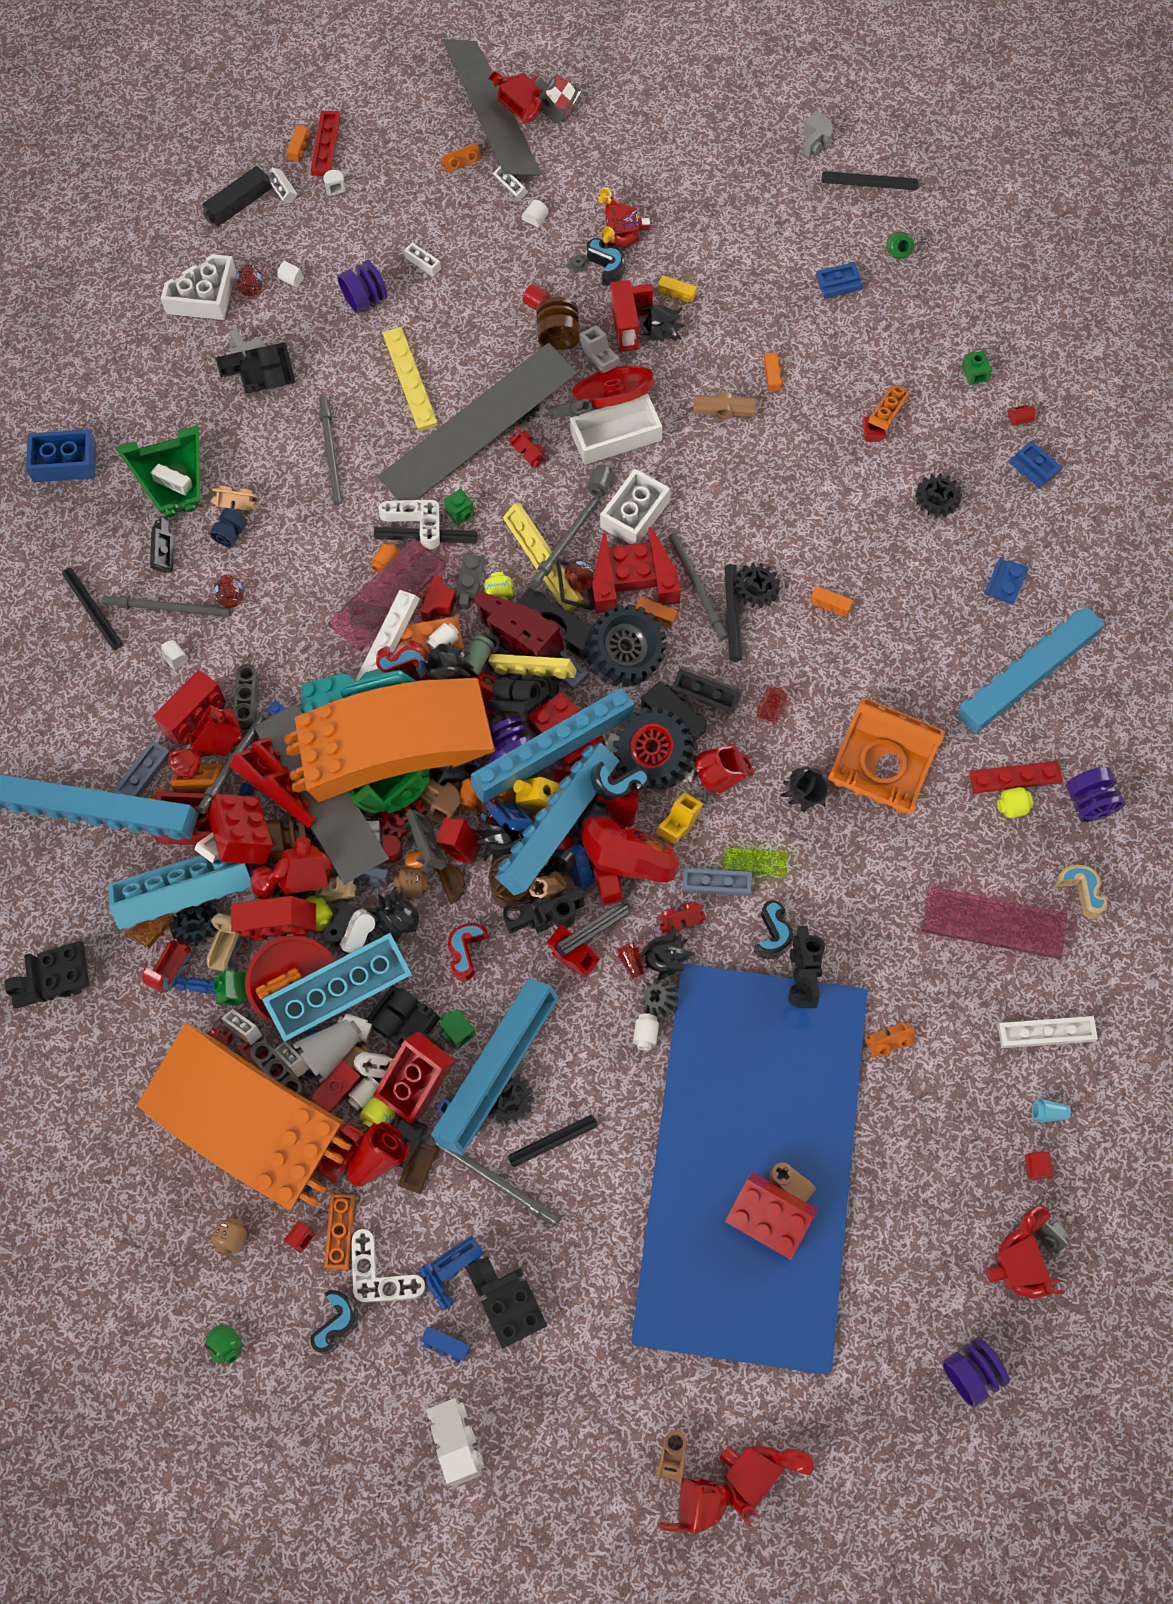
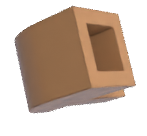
(443, 801)

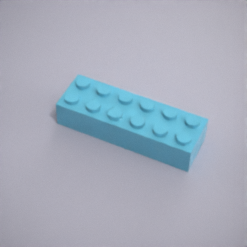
(174, 888)
(336, 987)

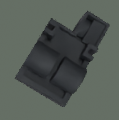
(261, 368)
(522, 694)
(547, 911)
(807, 956)
(49, 975)
(401, 1016)
(508, 1302)

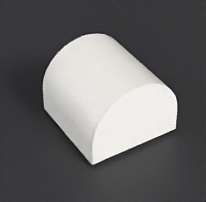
(334, 182)
(535, 213)
(290, 274)
(173, 654)

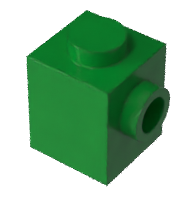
(976, 367)
(459, 506)
(230, 987)
(456, 1028)

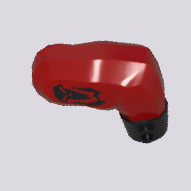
(624, 850)

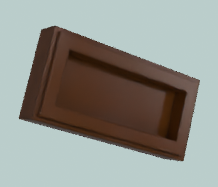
(418, 1168)

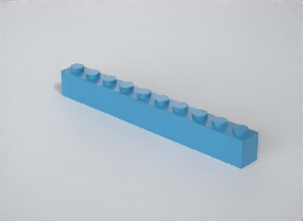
(97, 807)

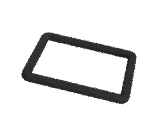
(561, 588)

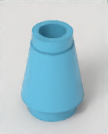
(1050, 1111)

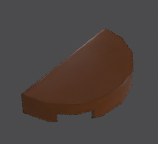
(452, 882)

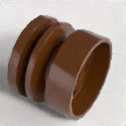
(558, 323)
(285, 838)
(501, 894)

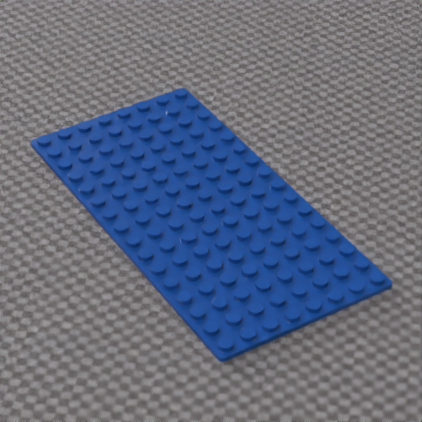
(742, 1093)

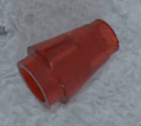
(631, 960)

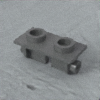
(1053, 1236)

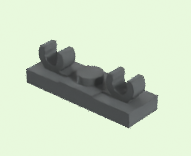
(425, 841)

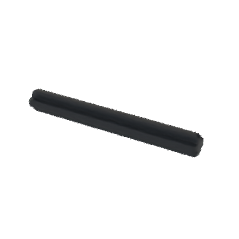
(869, 180)
(409, 534)
(92, 609)
(733, 614)

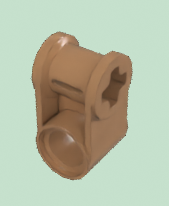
(792, 1181)
(672, 1459)

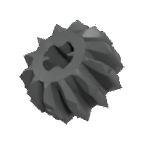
(667, 998)

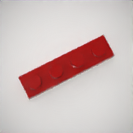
(325, 142)
(1015, 776)

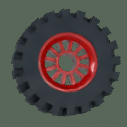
(676, 733)

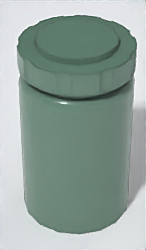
(480, 651)

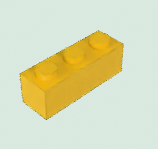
(677, 289)

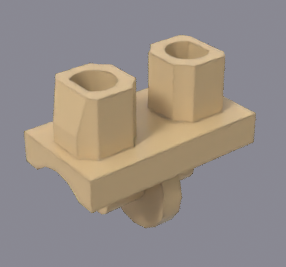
(337, 890)

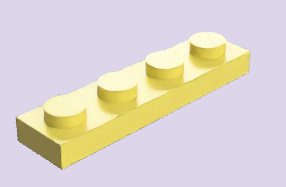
(532, 665)

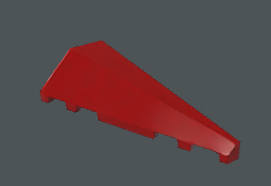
(265, 771)

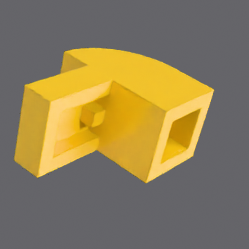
(681, 818)

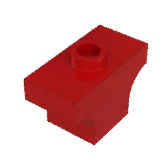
(437, 600)
(336, 1087)

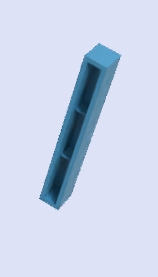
(1030, 670)
(551, 745)
(553, 821)
(494, 1067)

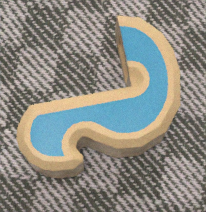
(1088, 886)
(224, 945)

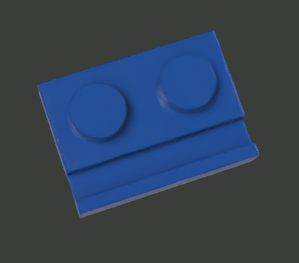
(839, 280)
(1035, 464)
(1006, 581)
(509, 813)
(456, 1258)

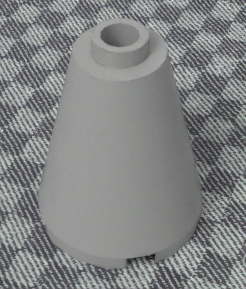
(328, 1047)

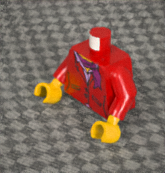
(621, 221)

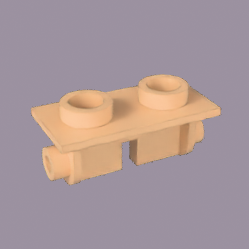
(226, 496)

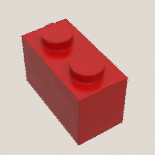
(458, 840)

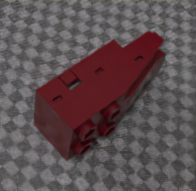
(519, 627)

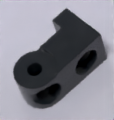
(335, 931)

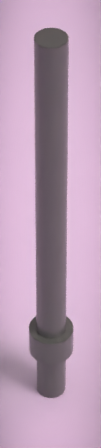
(325, 417)
(547, 566)
(126, 602)
(714, 618)
(226, 771)
(536, 1207)

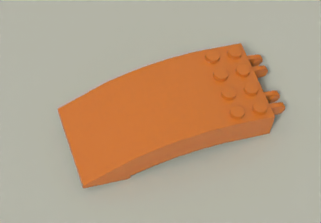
(388, 735)
(242, 1118)

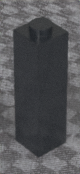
(236, 196)

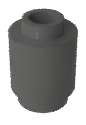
(599, 480)

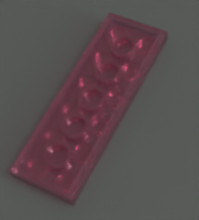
(366, 612)
(994, 922)

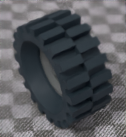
(635, 625)

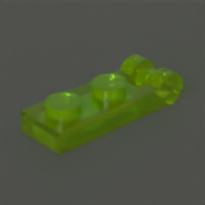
(756, 861)

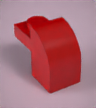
(579, 960)

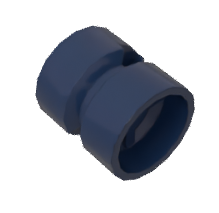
(229, 526)

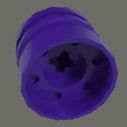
(364, 285)
(506, 736)
(1095, 794)
(979, 1369)

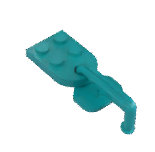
(339, 686)

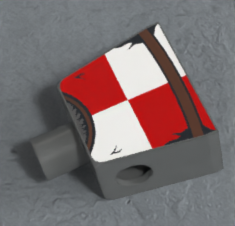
(557, 96)

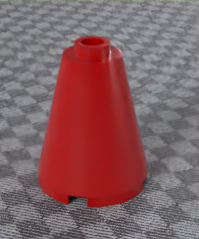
(377, 1154)

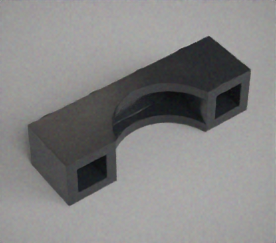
(570, 622)

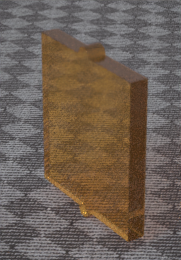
(149, 931)

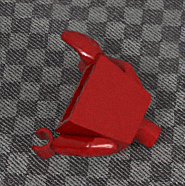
(518, 95)
(212, 736)
(297, 871)
(1021, 1261)
(756, 1472)

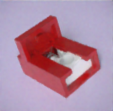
(625, 307)

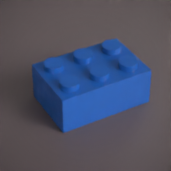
(61, 455)

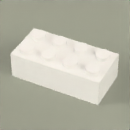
(616, 429)

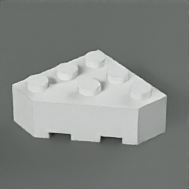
(201, 289)
(455, 1439)

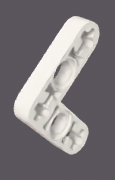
(419, 514)
(370, 1279)

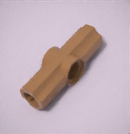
(724, 405)
(550, 885)

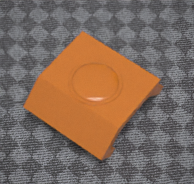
(882, 731)

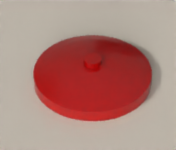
(614, 386)
(277, 959)

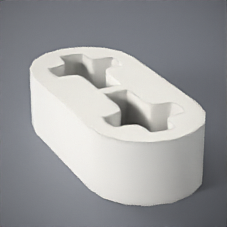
(376, 1060)

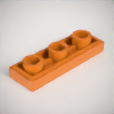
(889, 407)
(339, 1246)

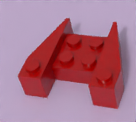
(634, 569)

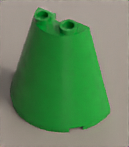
(178, 455)
(391, 793)

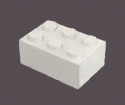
(635, 507)

